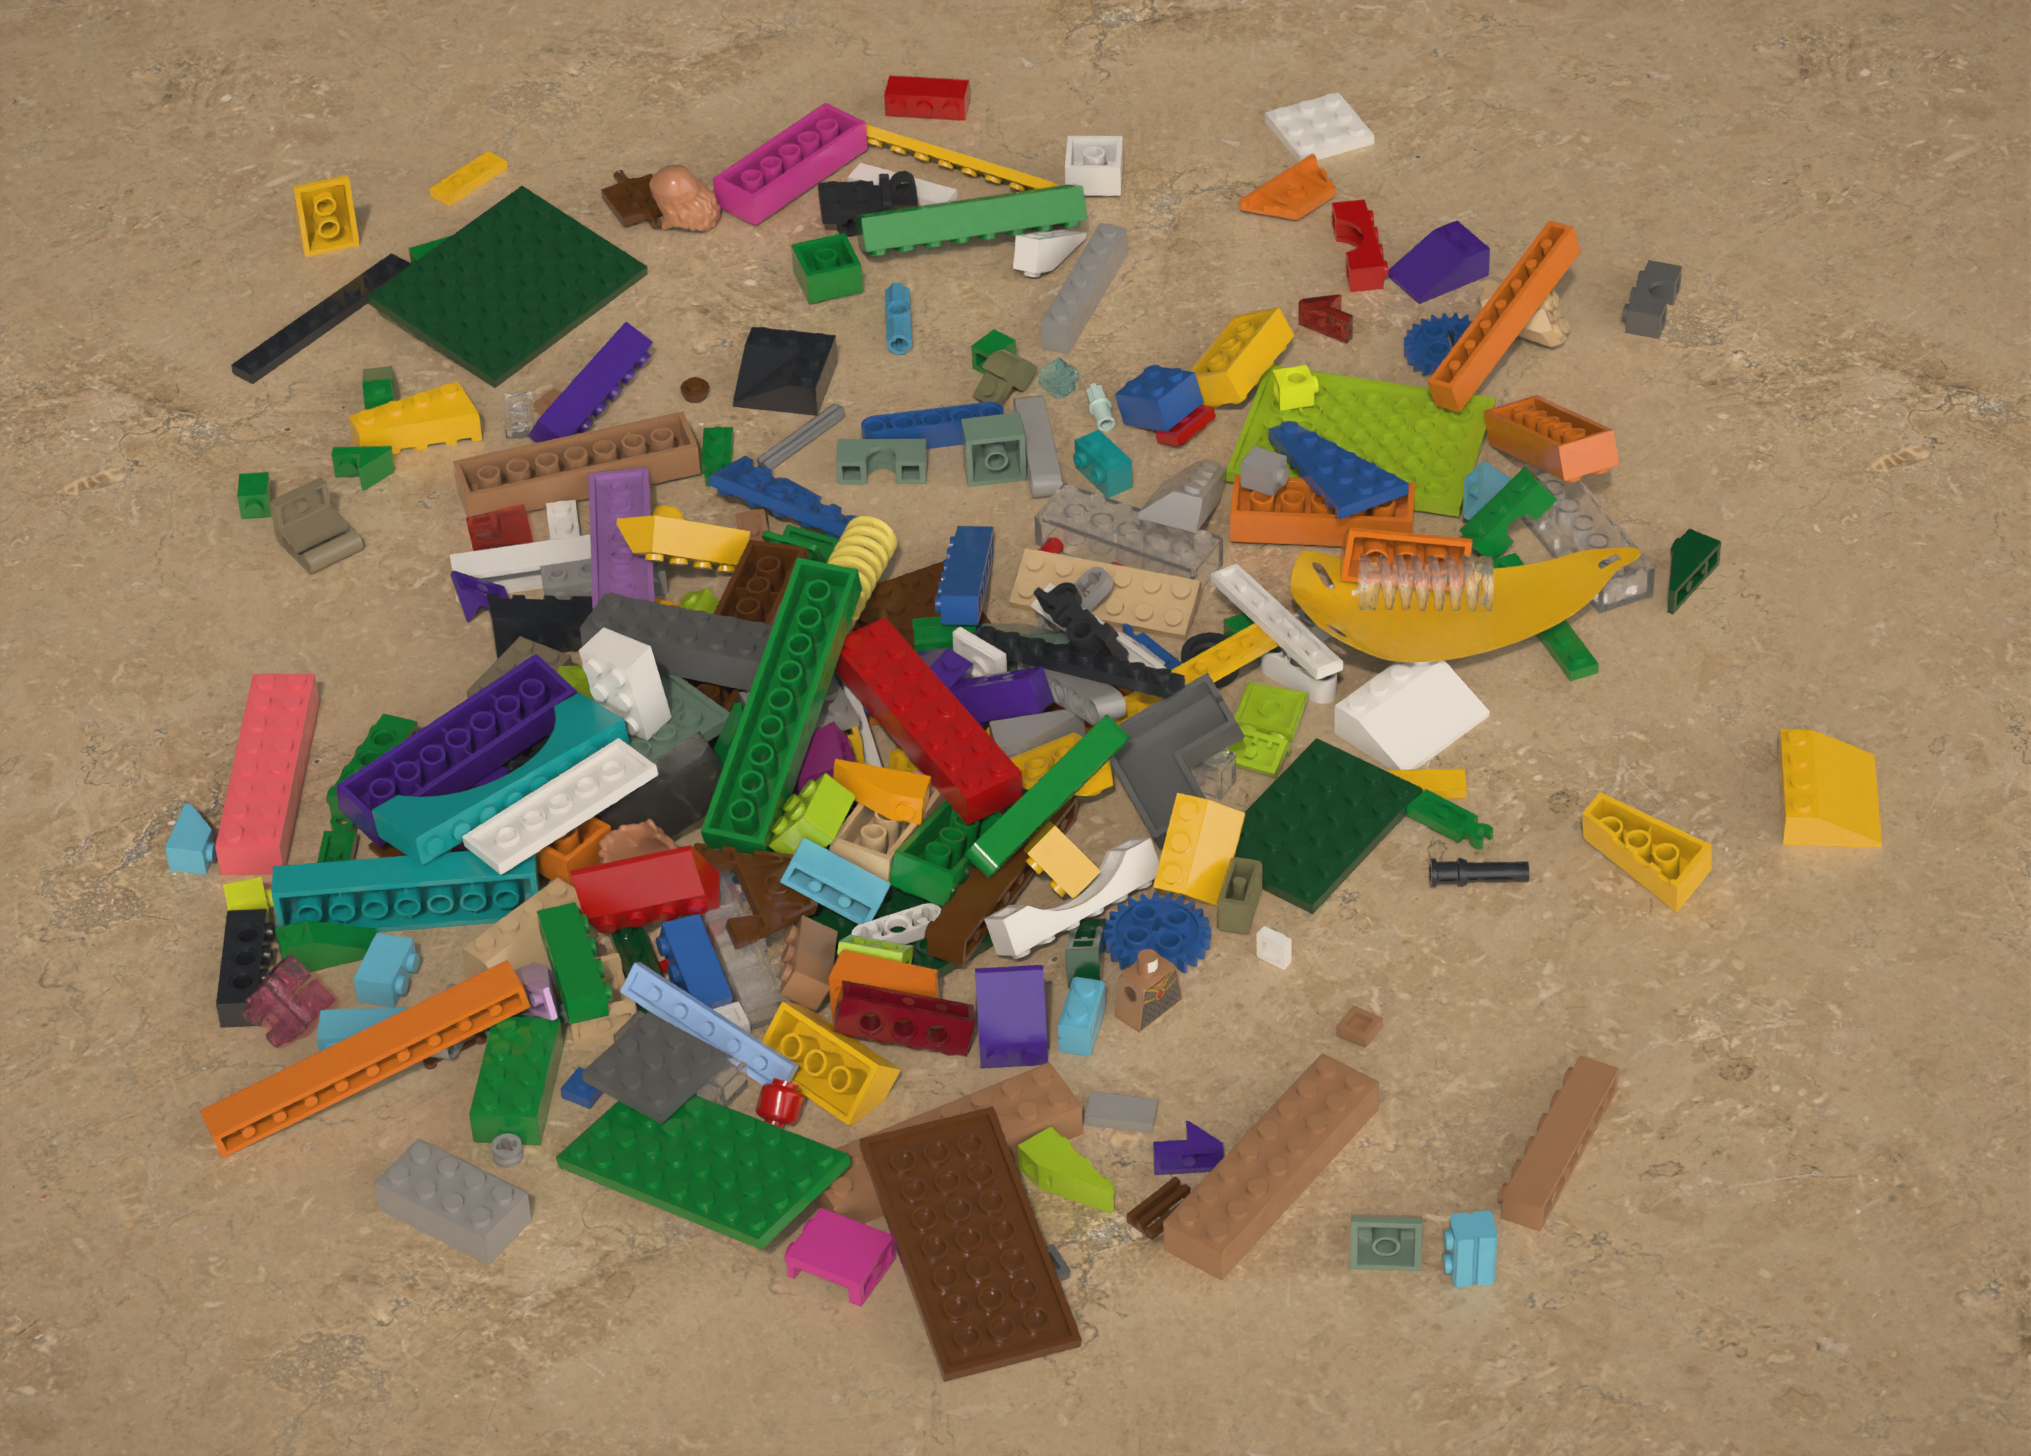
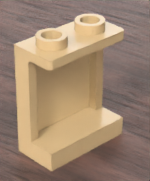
(619, 1009)

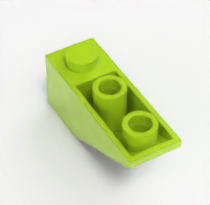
(1062, 1171)

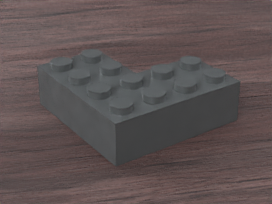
(1168, 743)

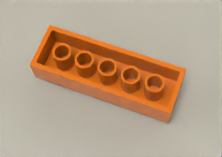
(1551, 438)
(1302, 518)

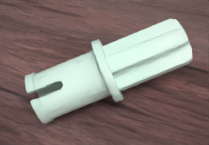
(1100, 407)

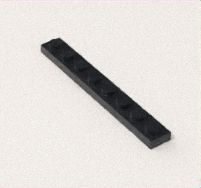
(316, 321)
(1084, 663)

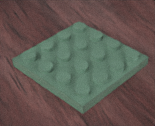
(690, 714)

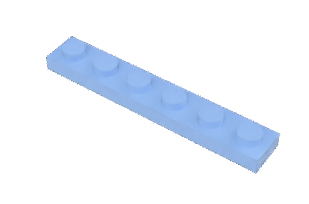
(706, 1024)

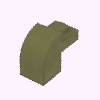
(1002, 373)

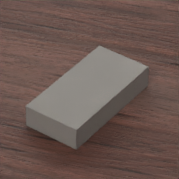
(1121, 1112)

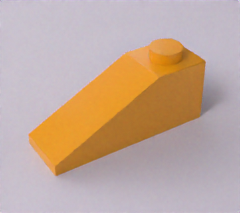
(886, 791)

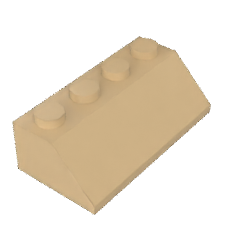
(518, 933)

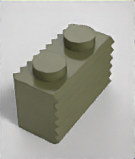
(1239, 895)

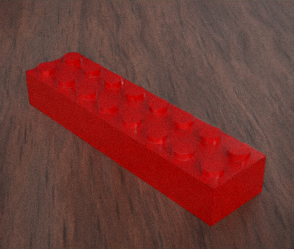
(928, 722)

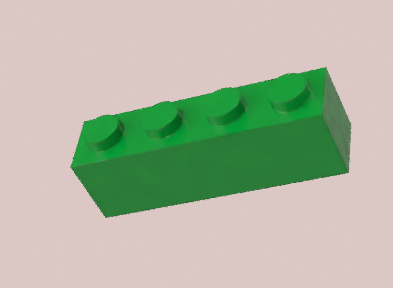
(573, 963)

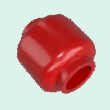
(779, 1103)

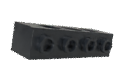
(243, 963)

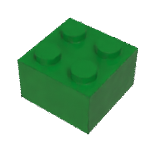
(827, 268)

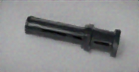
(1464, 872)

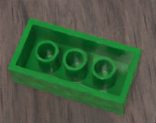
(933, 857)
(517, 1080)

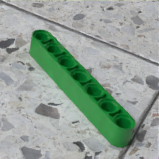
(1047, 796)

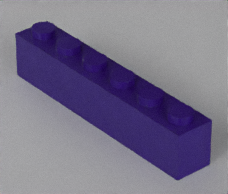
(594, 385)

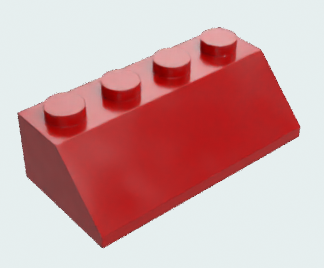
(646, 889)

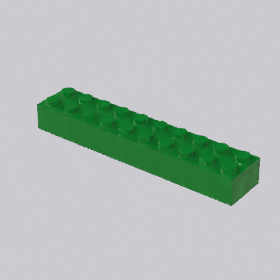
(782, 706)

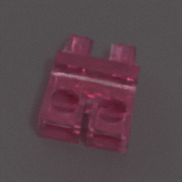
(283, 1008)

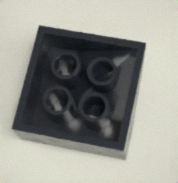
(785, 371)

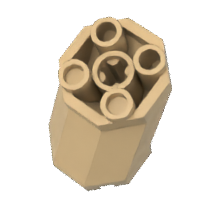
(1545, 325)

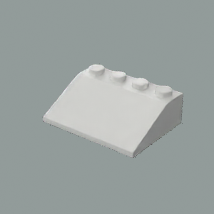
(1408, 713)

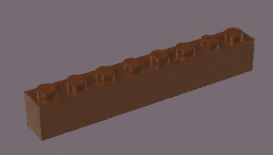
(961, 921)

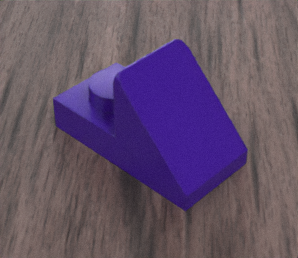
(473, 592)
(1194, 1155)

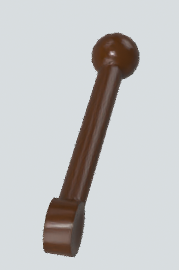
(479, 1038)

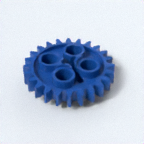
(1428, 342)
(1161, 925)

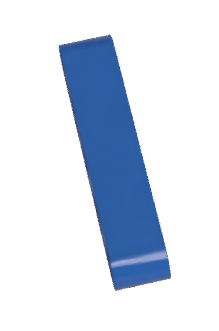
(938, 425)

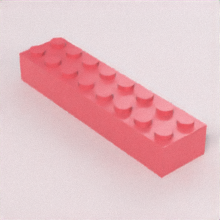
(267, 774)

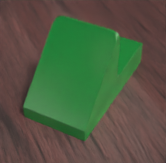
(366, 462)

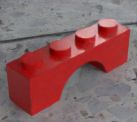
(1364, 264)

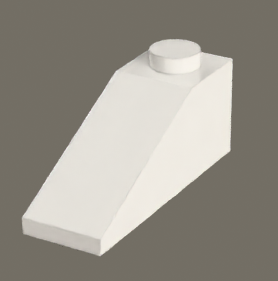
(1044, 250)

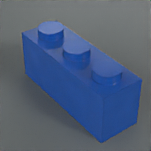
(693, 961)

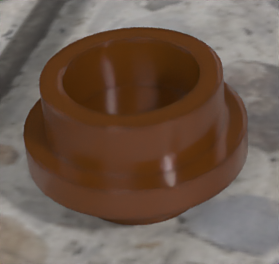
(694, 389)

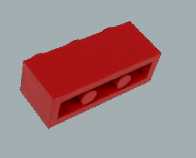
(927, 98)

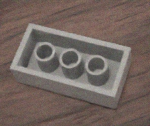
(453, 1201)

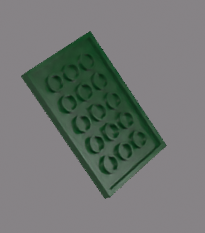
(1321, 822)

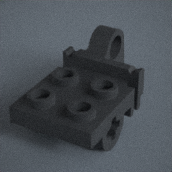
(844, 200)
(1081, 625)

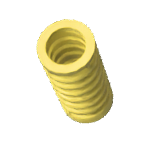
(850, 553)

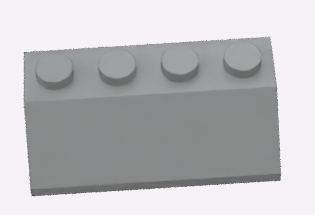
(1187, 496)

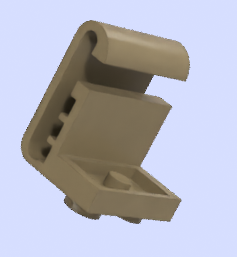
(312, 528)

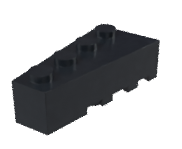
(544, 621)

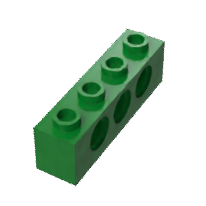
(382, 737)

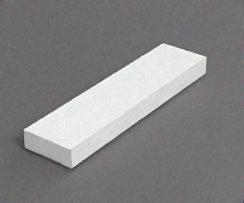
(927, 192)

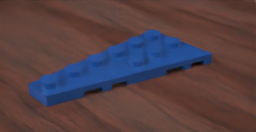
(1337, 474)

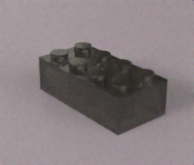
(677, 794)

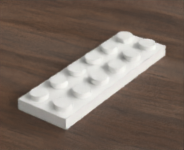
(559, 806)

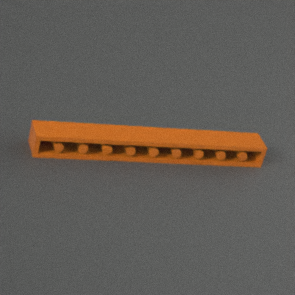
(365, 1058)

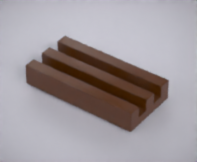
(1157, 1206)

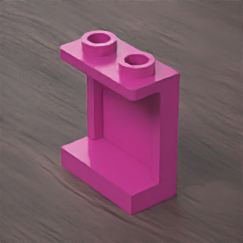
(842, 1253)

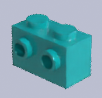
(1103, 463)

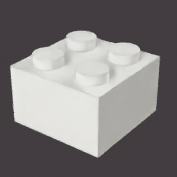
(1095, 164)

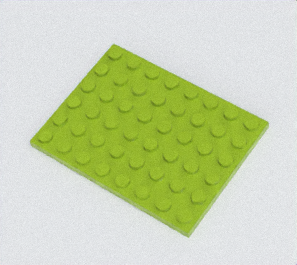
(1383, 425)

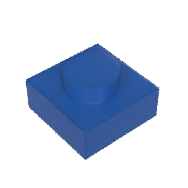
(580, 1092)

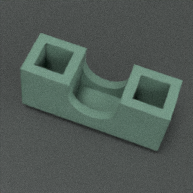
(861, 457)

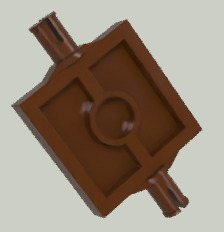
(632, 200)

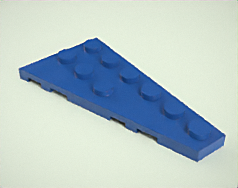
(780, 496)

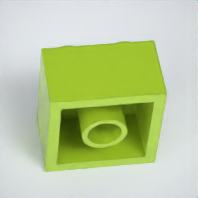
(812, 814)

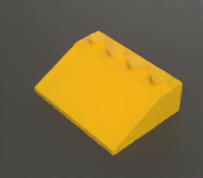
(1827, 791)

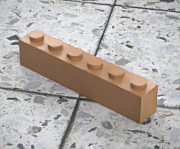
(1558, 1143)

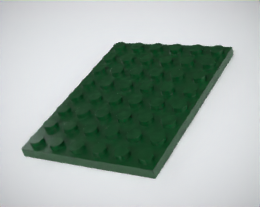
(507, 286)

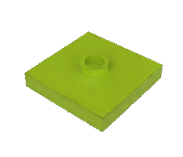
(1272, 709)

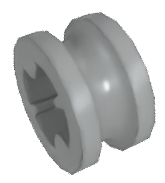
(503, 1158)

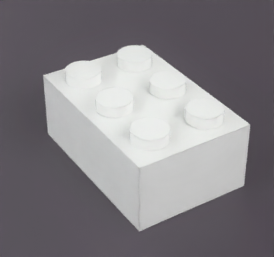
(626, 681)

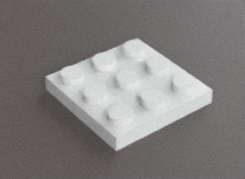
(1319, 127)

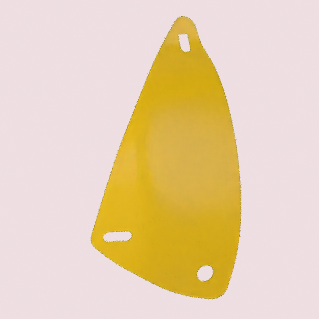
(1524, 604)

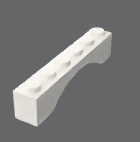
(1123, 869)

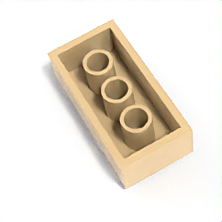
(872, 839)

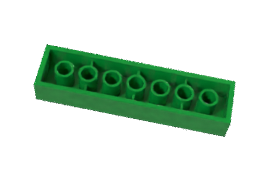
(971, 217)

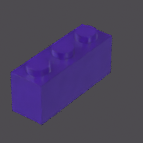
(1004, 694)

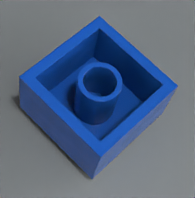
(1159, 398)

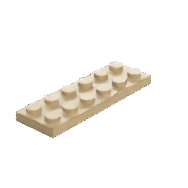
(1138, 597)

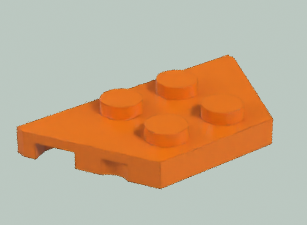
(1291, 192)

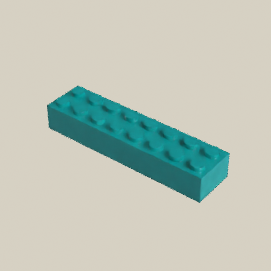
(401, 892)

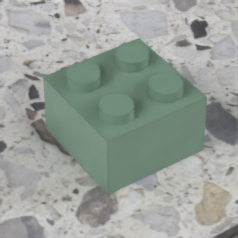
(994, 449)

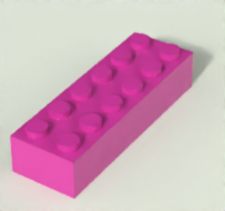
(790, 163)

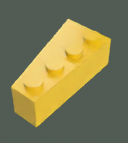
(1648, 849)

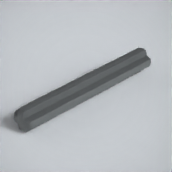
(801, 437)

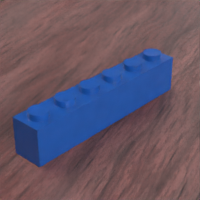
(965, 575)

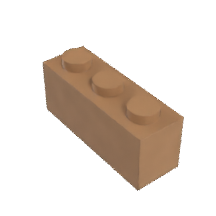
(807, 962)

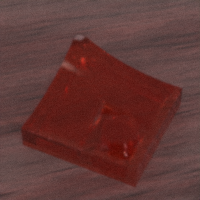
(499, 528)

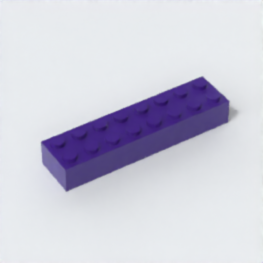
(460, 744)

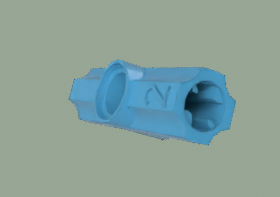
(898, 318)

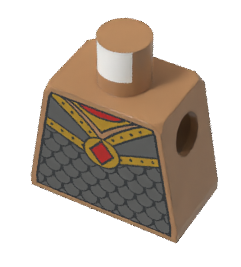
(1147, 990)

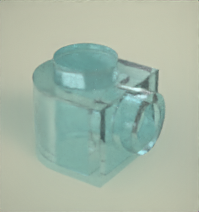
(1058, 378)

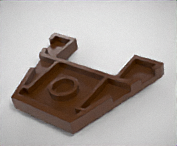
(771, 901)

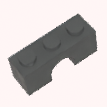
(1649, 300)

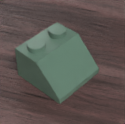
(1386, 1242)

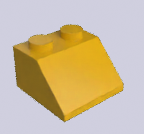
(1061, 860)

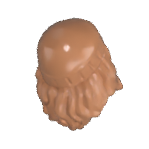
(684, 199)
(633, 841)

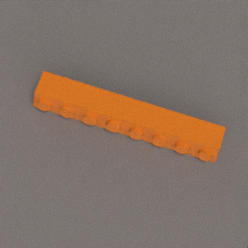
(1504, 316)

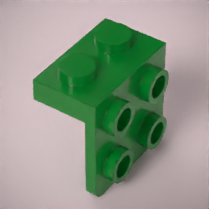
(817, 544)

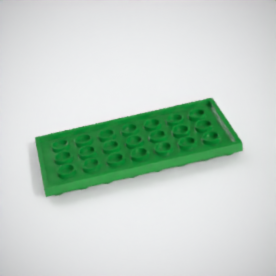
(707, 1166)

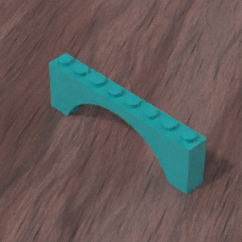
(436, 823)

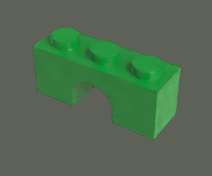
(1520, 496)

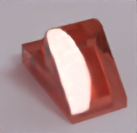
(1325, 316)

